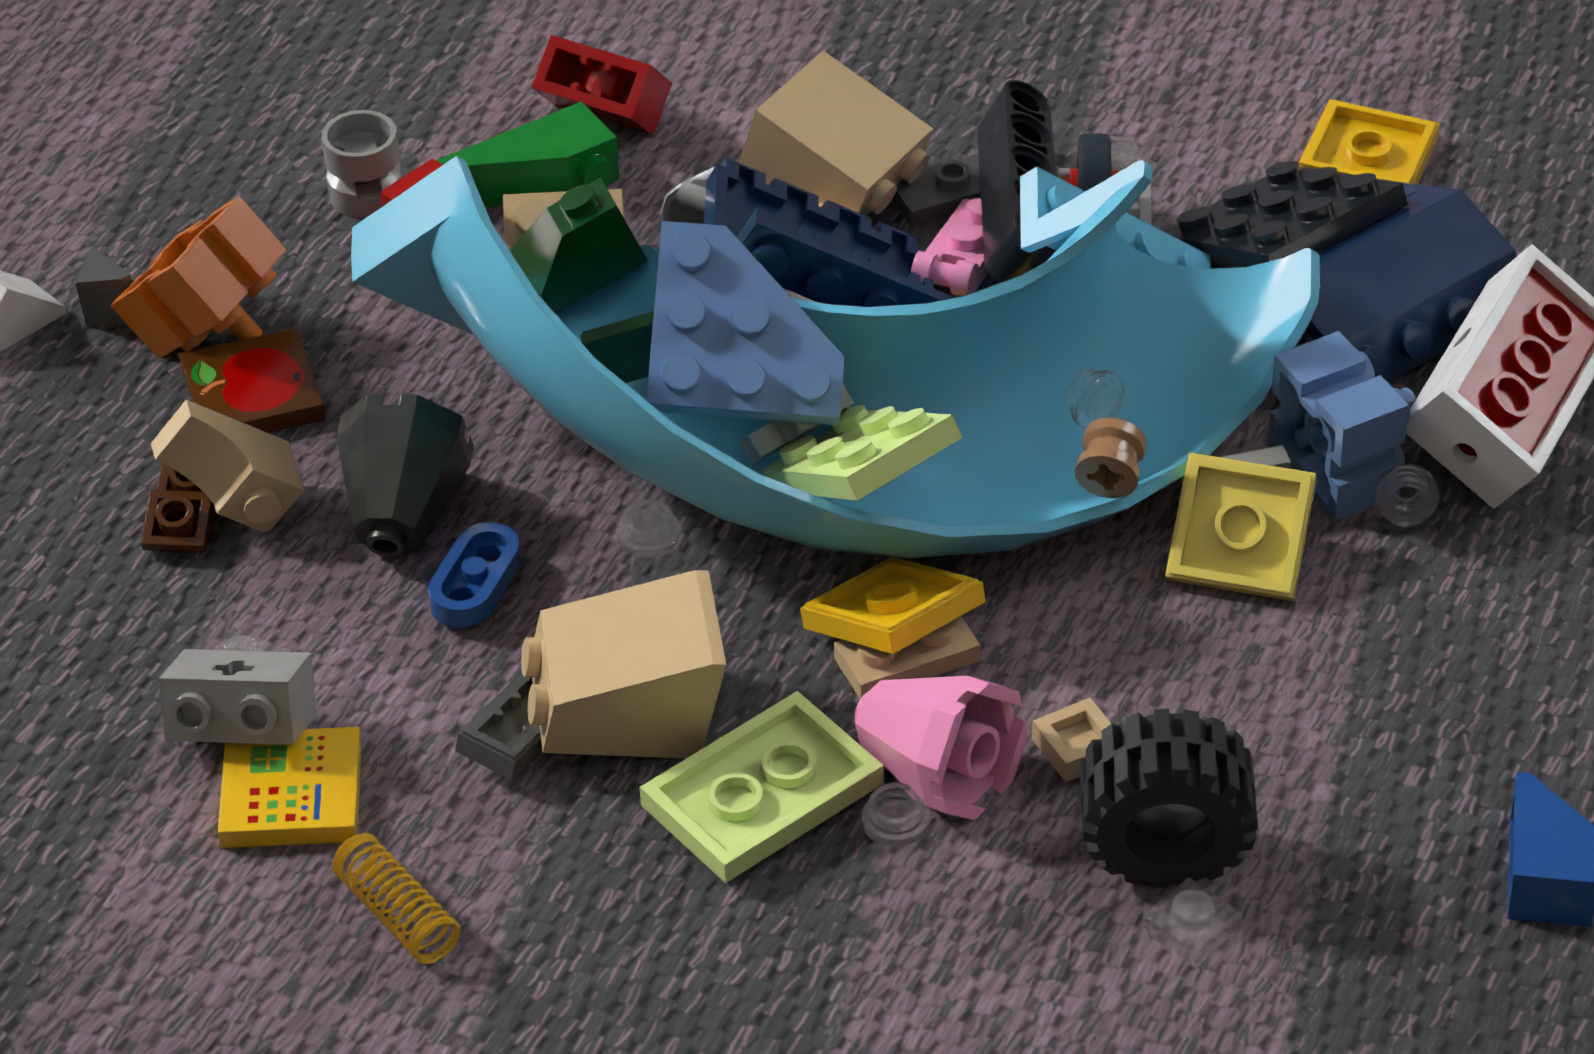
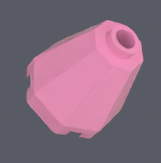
(944, 737)

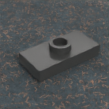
(939, 190)
(502, 733)

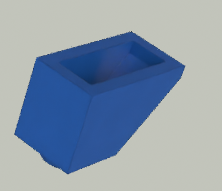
(1549, 857)

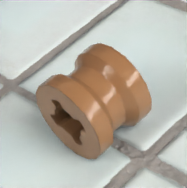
(1110, 458)

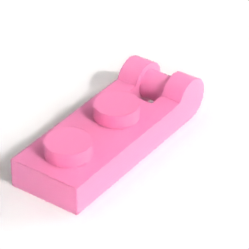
(956, 252)

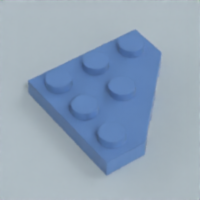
(734, 337)

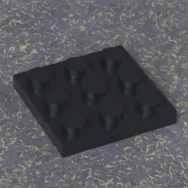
(1287, 213)

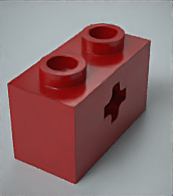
(607, 83)

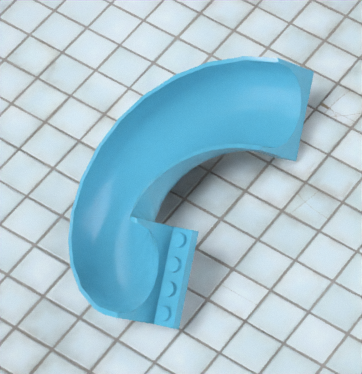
(1000, 360)

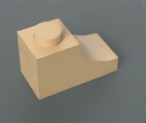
(236, 465)

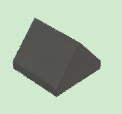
(98, 287)

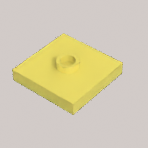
(1241, 526)

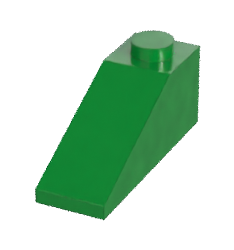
(543, 156)

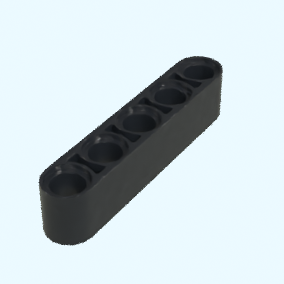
(1011, 142)

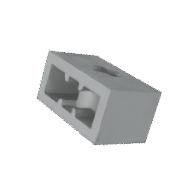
(237, 696)

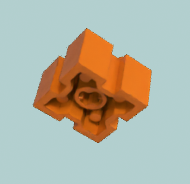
(201, 281)

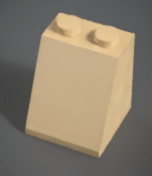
(837, 138)
(628, 670)

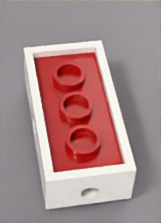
(1509, 378)

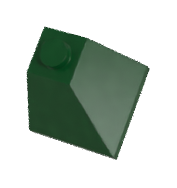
(577, 246)

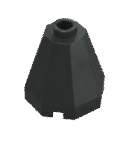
(400, 468)

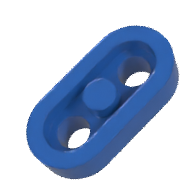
(465, 585)

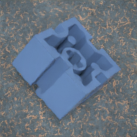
(1340, 421)

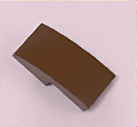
(177, 515)

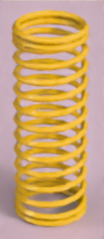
(424, 924)

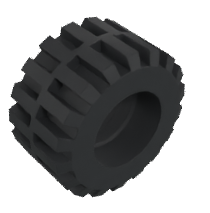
(1168, 798)

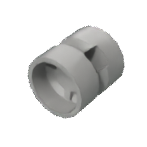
(360, 160)

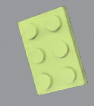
(863, 451)
(761, 786)

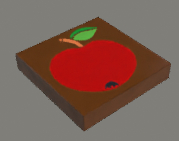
(256, 381)

